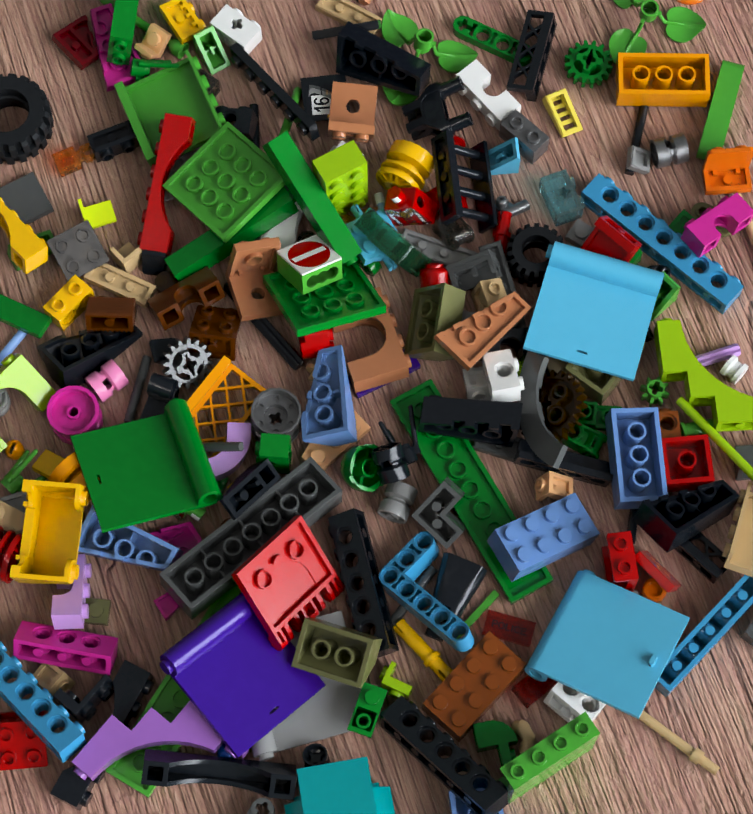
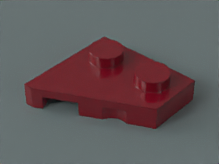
(77, 42)

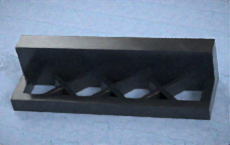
(539, 58)
(573, 465)
(701, 560)

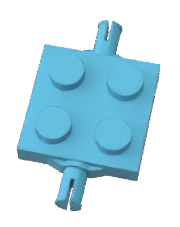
(370, 252)

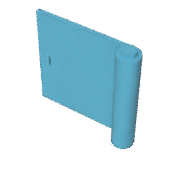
(593, 310)
(606, 641)

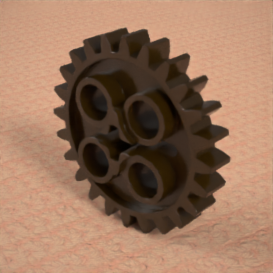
(563, 398)

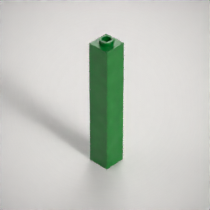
(311, 197)
(210, 250)

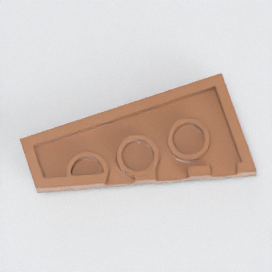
(476, 335)

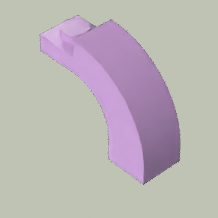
(228, 462)

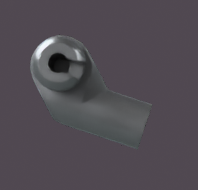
(503, 205)

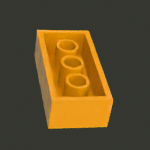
(662, 79)

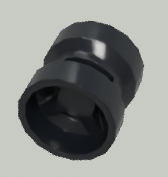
(315, 755)

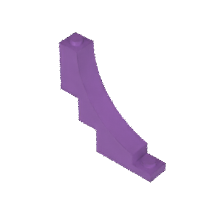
(117, 740)

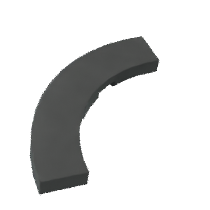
(532, 418)

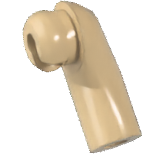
(526, 734)

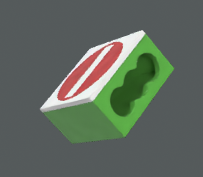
(309, 264)

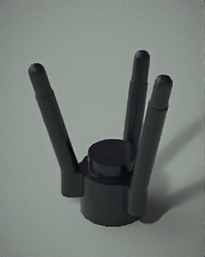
(409, 452)

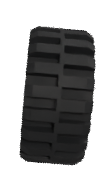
(38, 126)

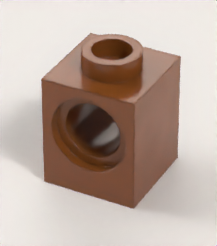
(671, 418)

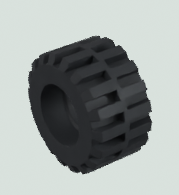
(525, 239)

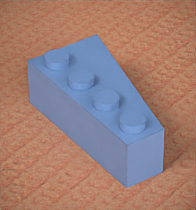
(126, 545)

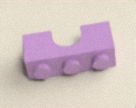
(70, 609)

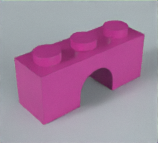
(729, 213)

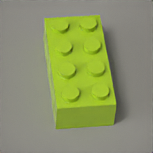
(343, 176)

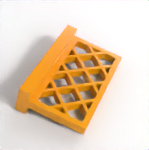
(210, 385)

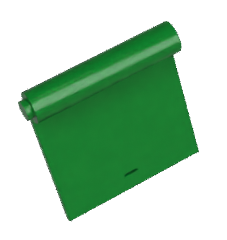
(146, 468)

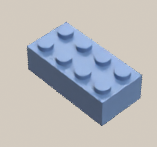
(635, 456)
(543, 537)

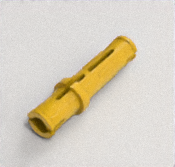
(422, 649)

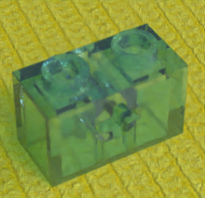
(564, 207)

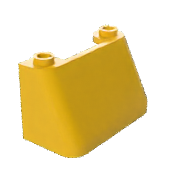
(50, 532)

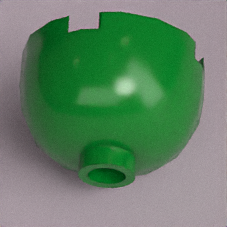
(359, 469)

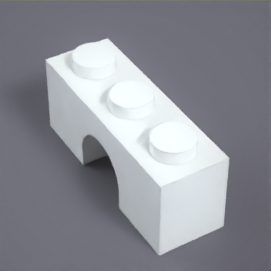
(494, 108)

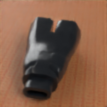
(456, 585)

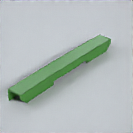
(481, 609)

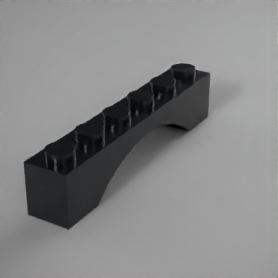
(129, 688)
(177, 768)

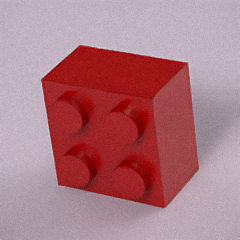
(687, 462)

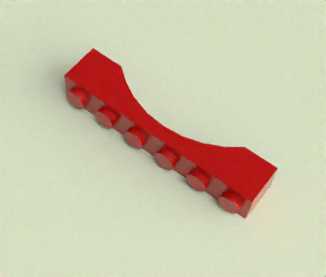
(175, 138)

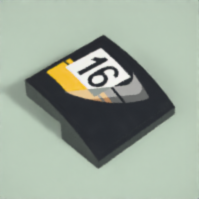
(317, 95)

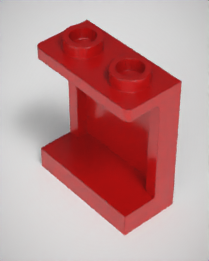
(611, 240)
(620, 560)

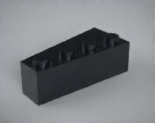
(379, 61)
(682, 516)

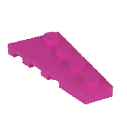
(102, 21)

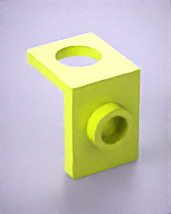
(98, 214)

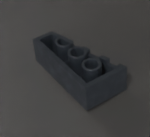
(471, 419)

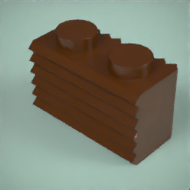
(110, 314)

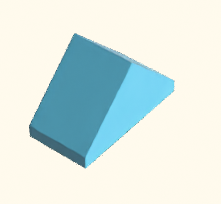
(505, 158)

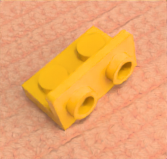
(181, 19)

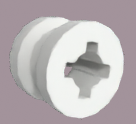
(734, 369)

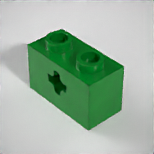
(277, 449)

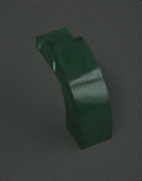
(392, 243)

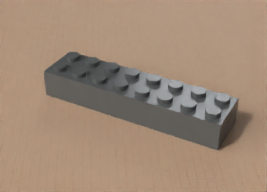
(206, 569)

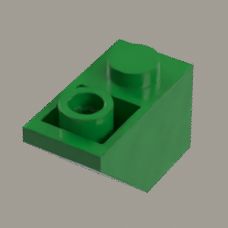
(367, 710)

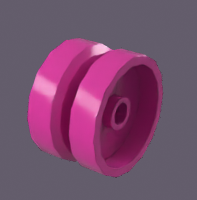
(71, 402)

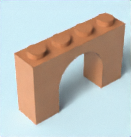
(385, 365)

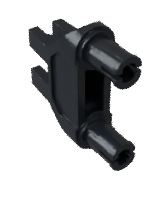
(430, 113)

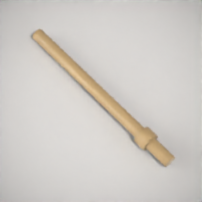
(695, 755)

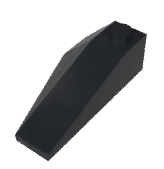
(78, 356)

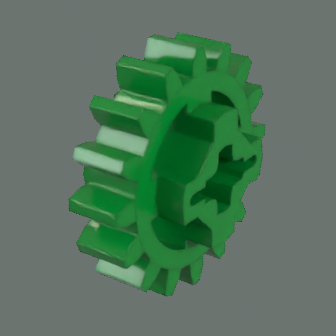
(578, 58)

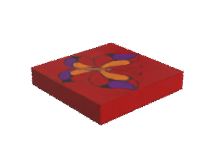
(657, 571)

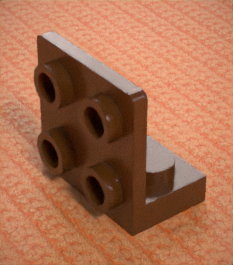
(217, 330)

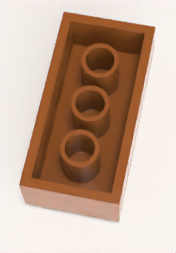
(474, 686)

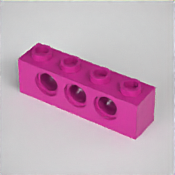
(65, 648)

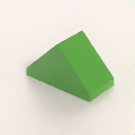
(210, 50)
(667, 295)

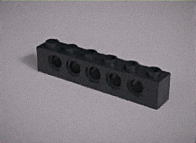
(340, 527)
(446, 770)

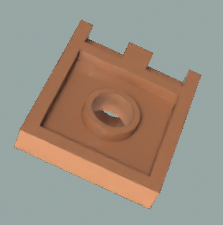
(349, 125)
(245, 276)

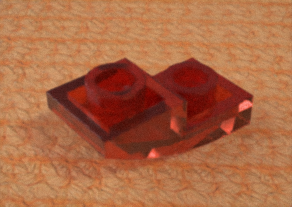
(531, 690)

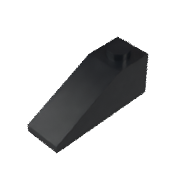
(249, 487)

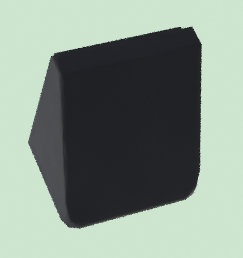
(153, 262)
(159, 346)

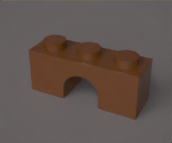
(198, 287)

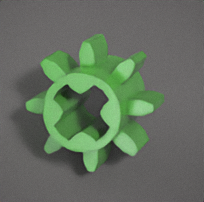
(654, 398)

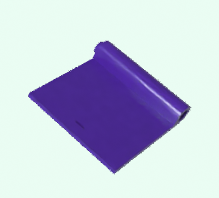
(238, 675)

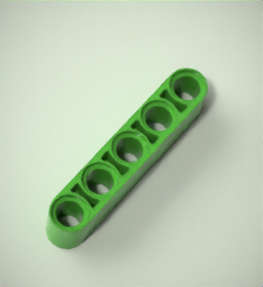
(721, 107)

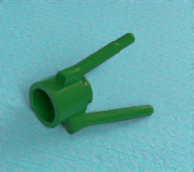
(141, 67)

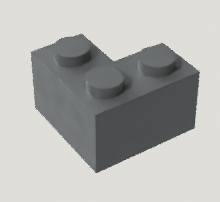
(436, 516)

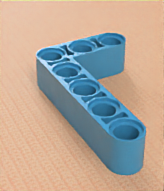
(420, 598)

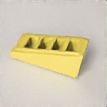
(567, 104)

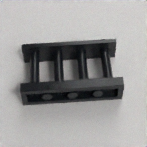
(448, 184)

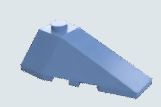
(329, 408)

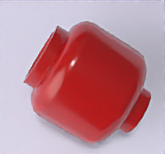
(434, 274)

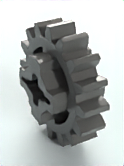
(195, 360)

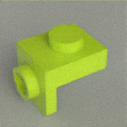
(394, 686)

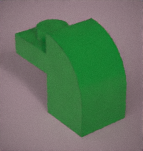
(495, 735)

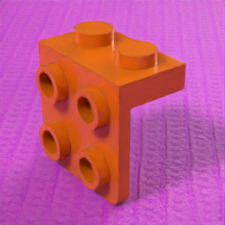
(727, 170)

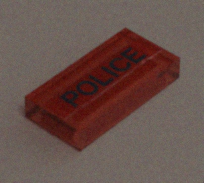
(509, 628)

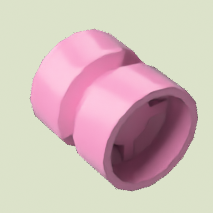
(114, 377)

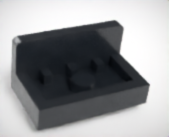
(113, 141)

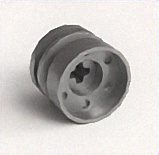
(272, 406)

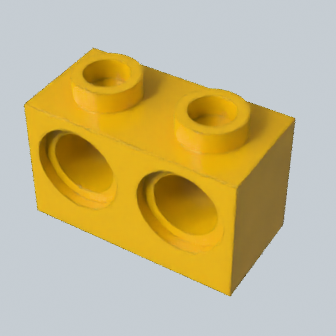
(68, 302)

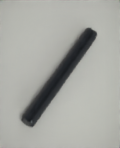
(274, 338)

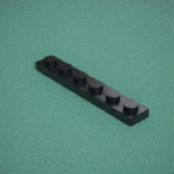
(276, 94)

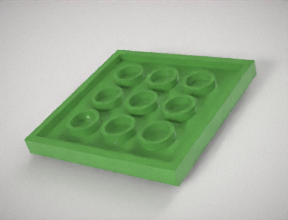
(225, 182)

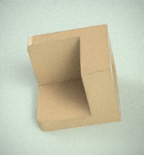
(127, 257)

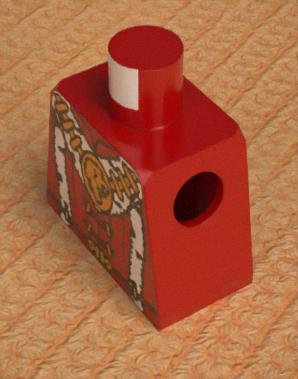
(409, 206)

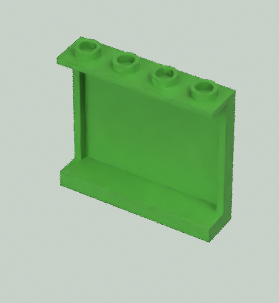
(173, 92)
(549, 756)

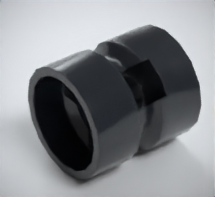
(395, 469)

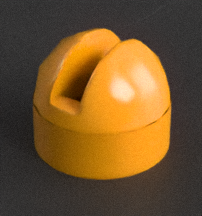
(17, 452)

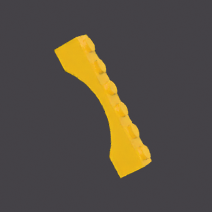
(26, 247)

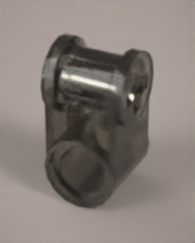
(453, 232)

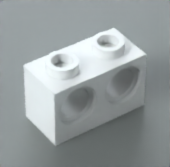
(573, 703)

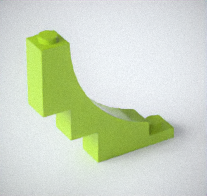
(676, 362)

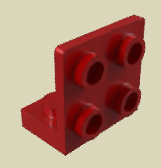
(19, 744)

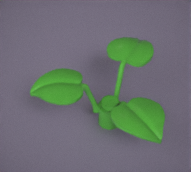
(681, 26)
(401, 30)

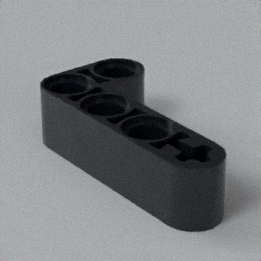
(160, 392)

